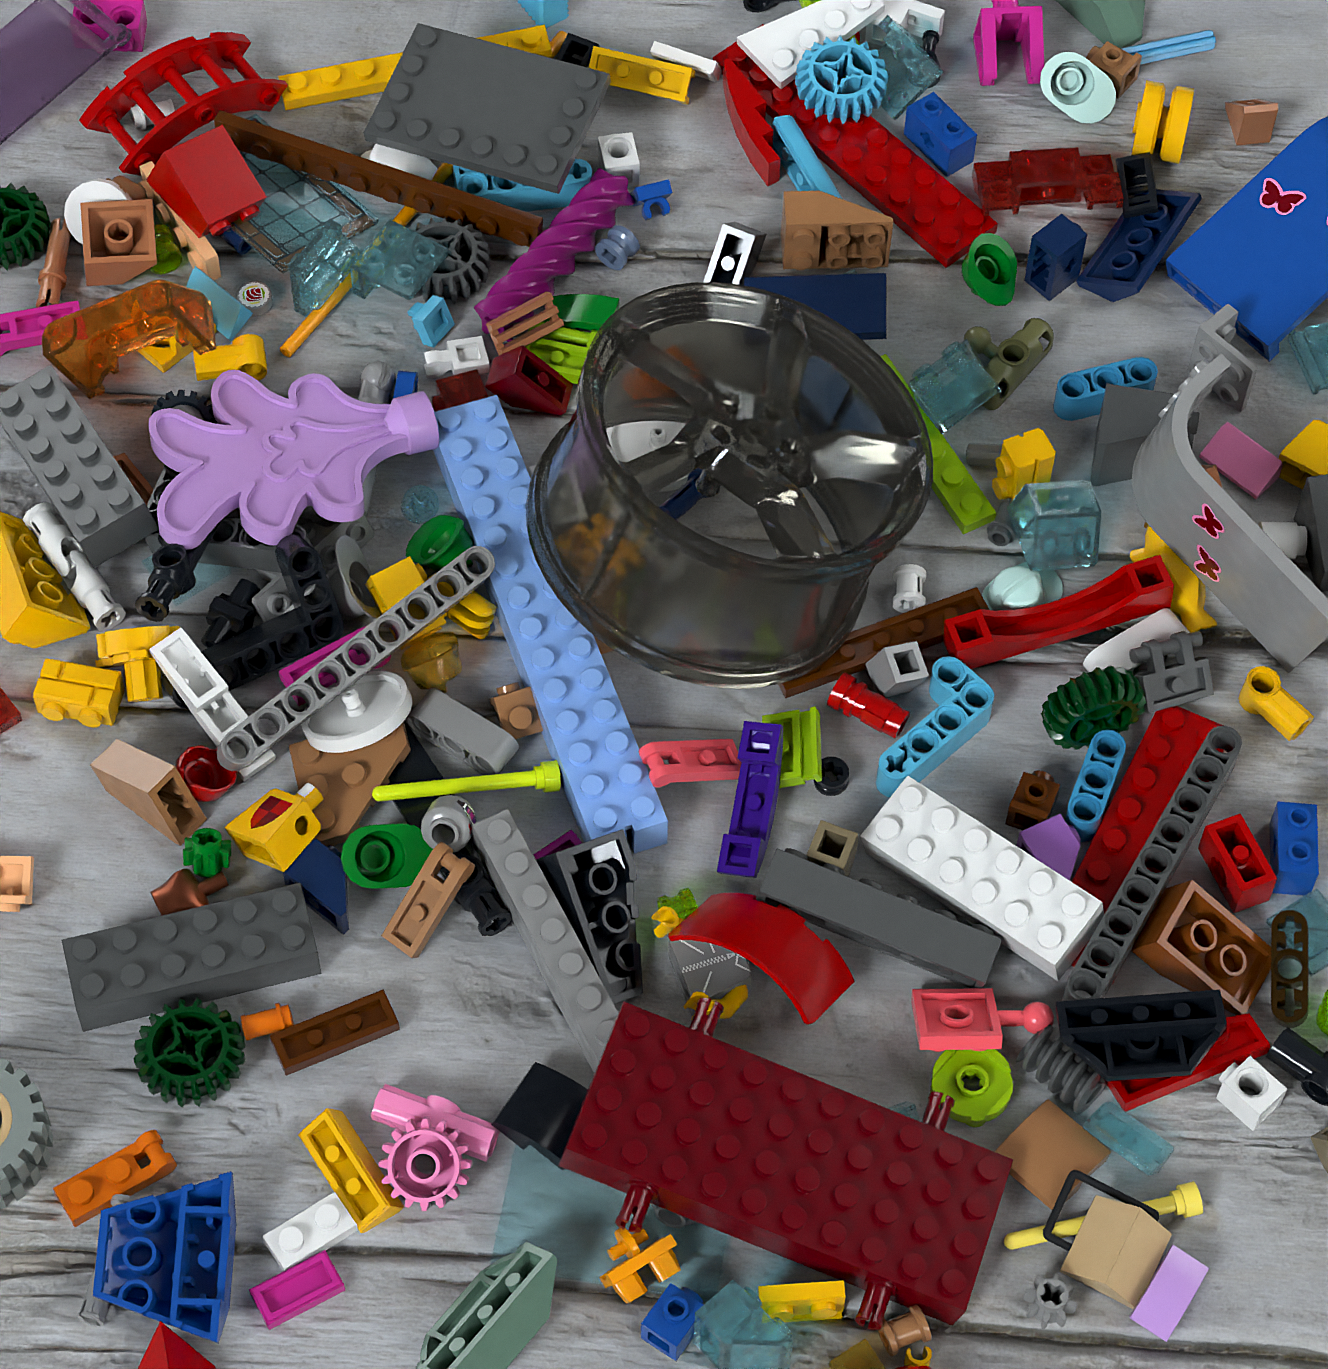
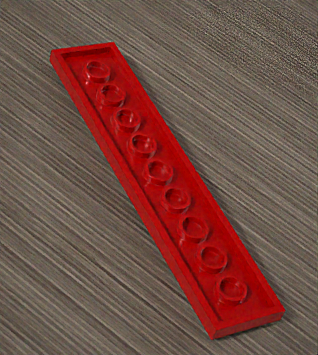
(878, 169)

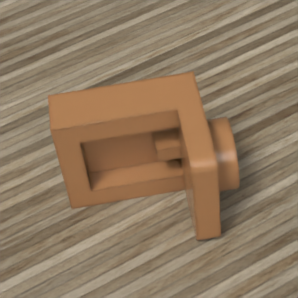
(516, 710)

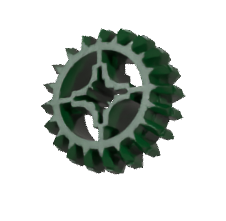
(22, 225)
(1092, 704)
(163, 1070)

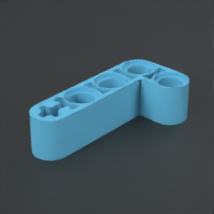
(520, 195)
(929, 734)

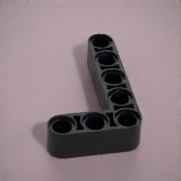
(269, 635)

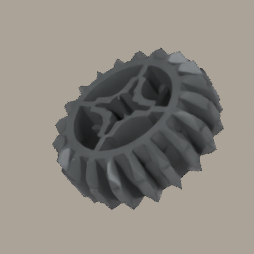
(453, 276)

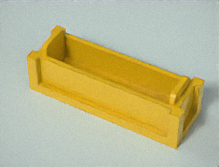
(643, 74)

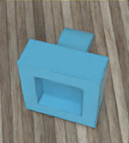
(431, 320)

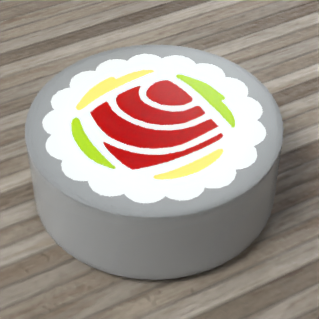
(255, 297)

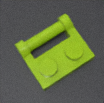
(560, 356)

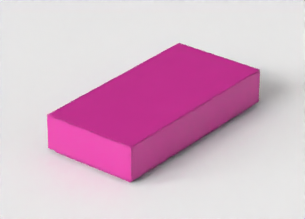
(297, 1290)

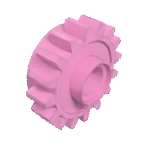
(418, 1185)

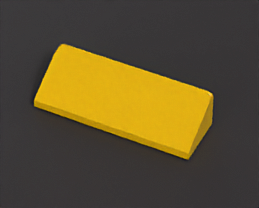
(350, 1169)

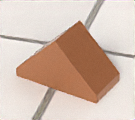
(1251, 120)

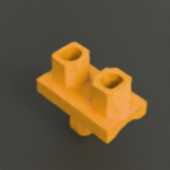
(657, 1255)

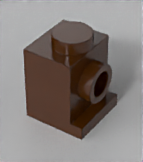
(1032, 800)

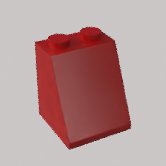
(207, 183)

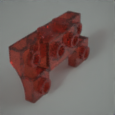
(1046, 178)

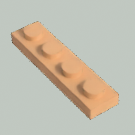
(199, 249)

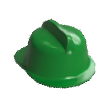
(991, 269)
(439, 542)
(384, 855)

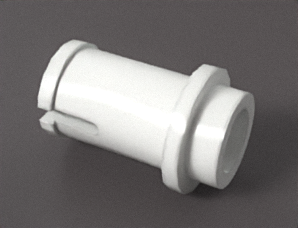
(141, 120)

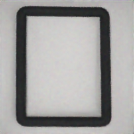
(1075, 1174)

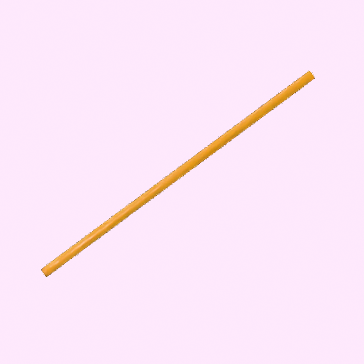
(403, 218)

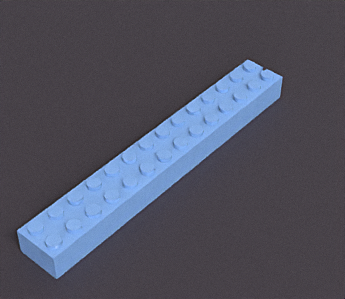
(550, 648)

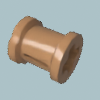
(904, 1330)

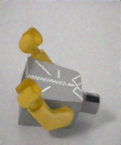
(705, 969)

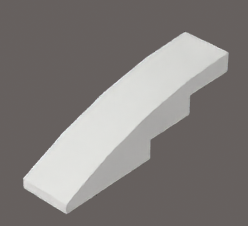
(205, 695)

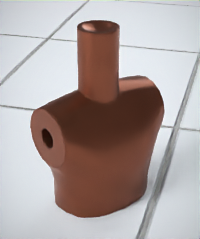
(185, 892)

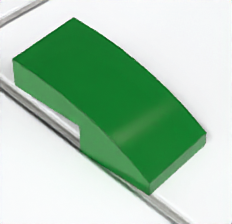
(585, 310)

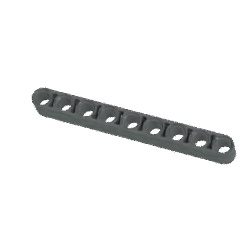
(1159, 854)

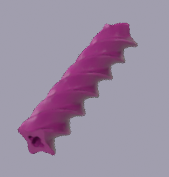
(556, 247)

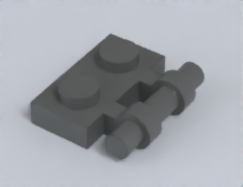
(1177, 682)

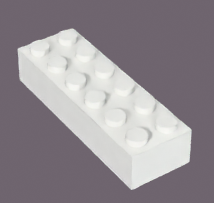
(983, 877)

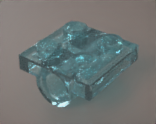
(320, 267)

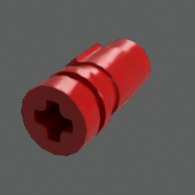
(867, 706)

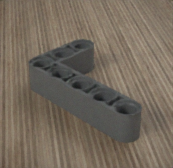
(229, 543)

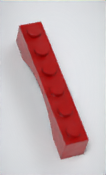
(1121, 597)

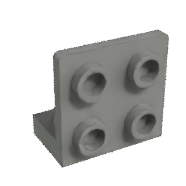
(1211, 340)

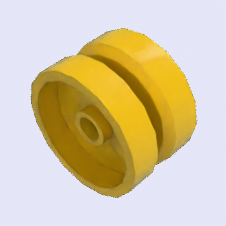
(1162, 122)

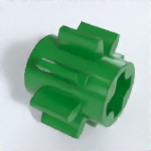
(207, 852)

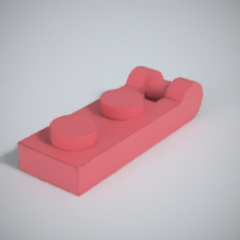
(691, 761)

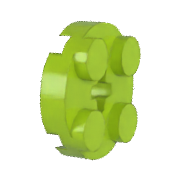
(995, 1084)

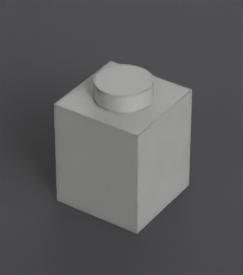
(897, 669)

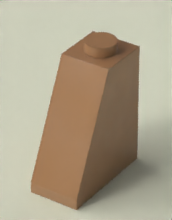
(149, 789)

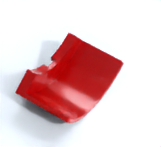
(777, 943)

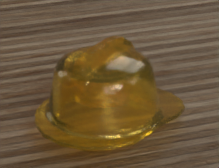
(433, 661)

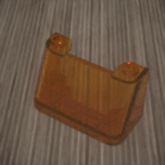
(91, 340)

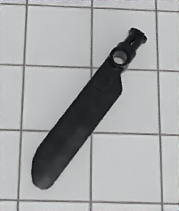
(170, 578)
(475, 895)

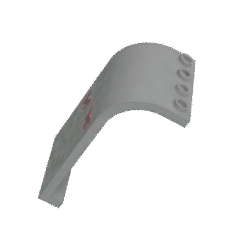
(1219, 537)

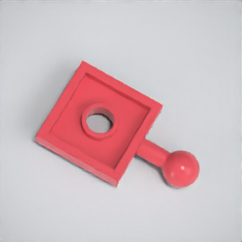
(977, 1019)

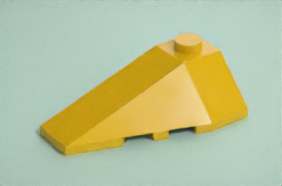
(32, 600)

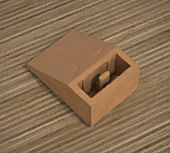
(832, 233)

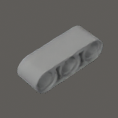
(462, 733)

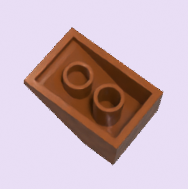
(1204, 947)

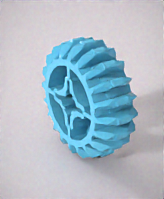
(857, 92)

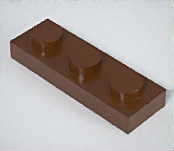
(334, 1032)

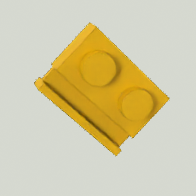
(803, 1301)

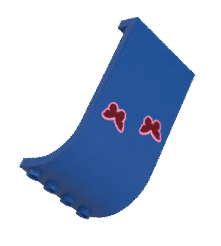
(1266, 246)

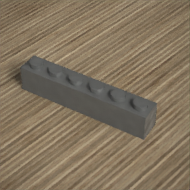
(880, 919)

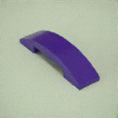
(754, 800)

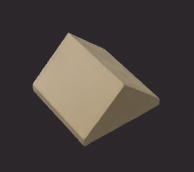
(1116, 1250)

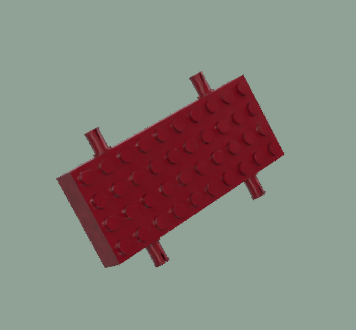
(788, 1163)

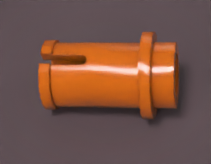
(266, 1021)

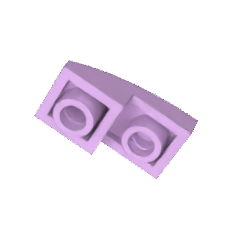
(1169, 1293)

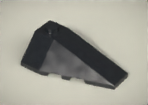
(597, 897)

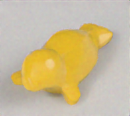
(1188, 591)

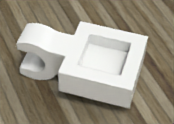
(460, 357)

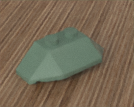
(1109, 20)
(494, 1314)

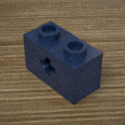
(1055, 257)

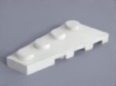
(781, 43)

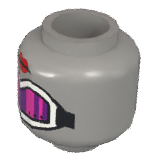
(448, 821)

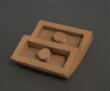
(1048, 1149)

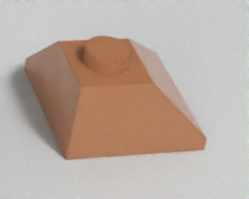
(117, 240)

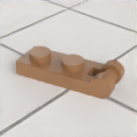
(427, 900)

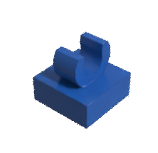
(651, 194)

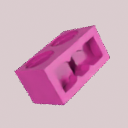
(126, 12)

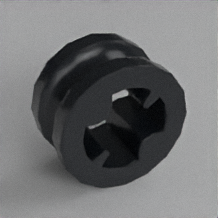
(839, 769)

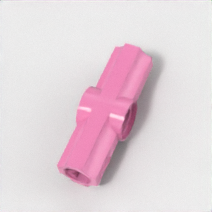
(398, 1106)

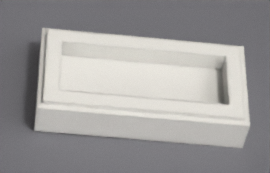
(704, 67)

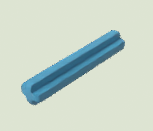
(1173, 46)

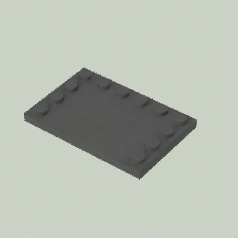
(487, 107)

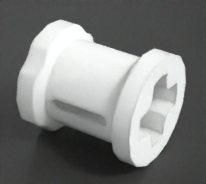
(909, 587)

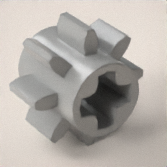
(1053, 1290)

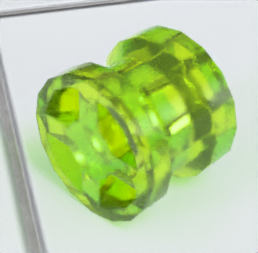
(683, 903)

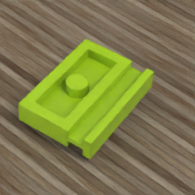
(800, 746)

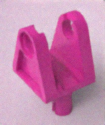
(1014, 23)

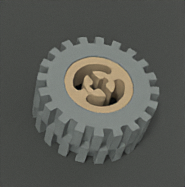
(23, 1132)

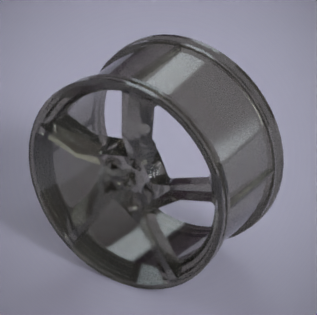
(767, 408)

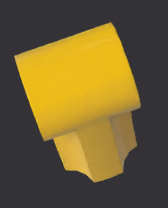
(244, 354)
(1275, 704)

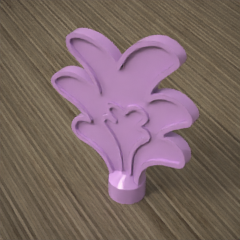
(278, 455)

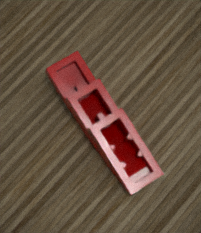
(748, 115)

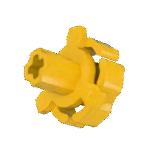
(132, 651)

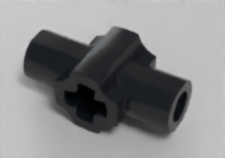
(231, 613)

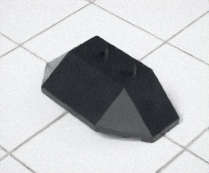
(1143, 1032)

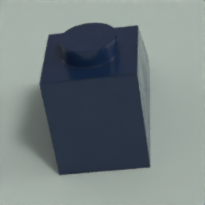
(322, 883)

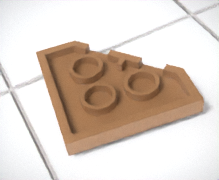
(347, 780)

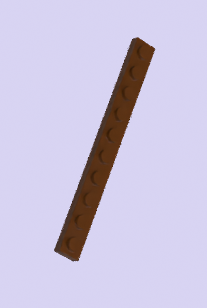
(381, 180)

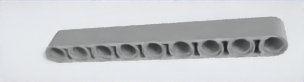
(345, 671)

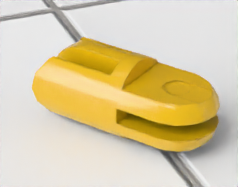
(472, 613)

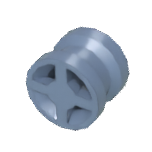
(617, 247)

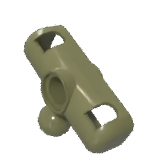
(1021, 347)

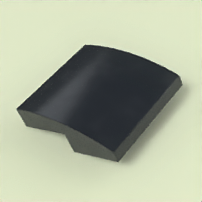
(542, 1112)

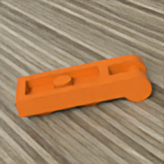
(93, 1188)

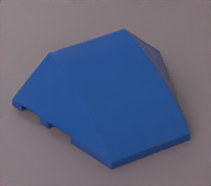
(171, 1256)

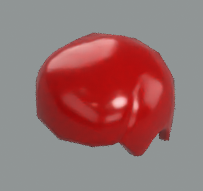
(204, 774)

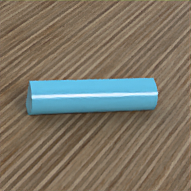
(799, 157)

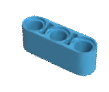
(1082, 392)
(1100, 771)

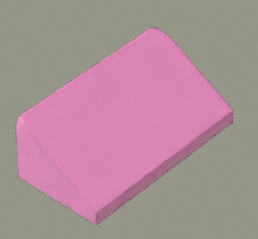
(1242, 460)

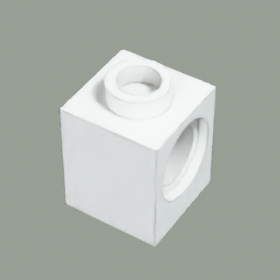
(619, 157)
(1248, 1108)

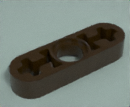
(1301, 940)

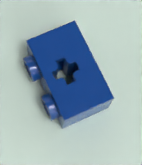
(940, 134)
(1294, 847)

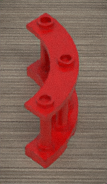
(169, 65)

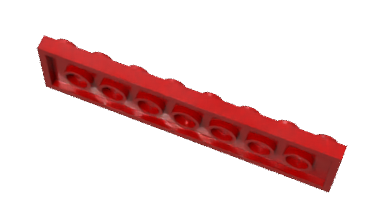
(1139, 802)

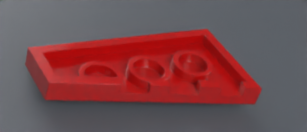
(1236, 1044)

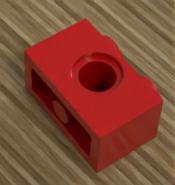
(1237, 863)

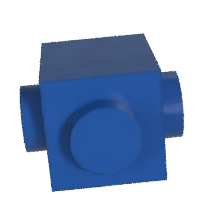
(671, 1321)

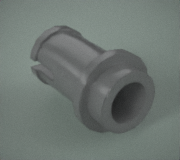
(1001, 530)

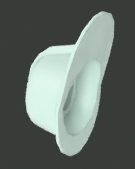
(1078, 87)
(1022, 588)

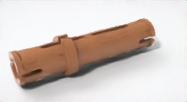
(53, 277)

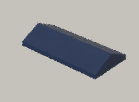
(1137, 246)

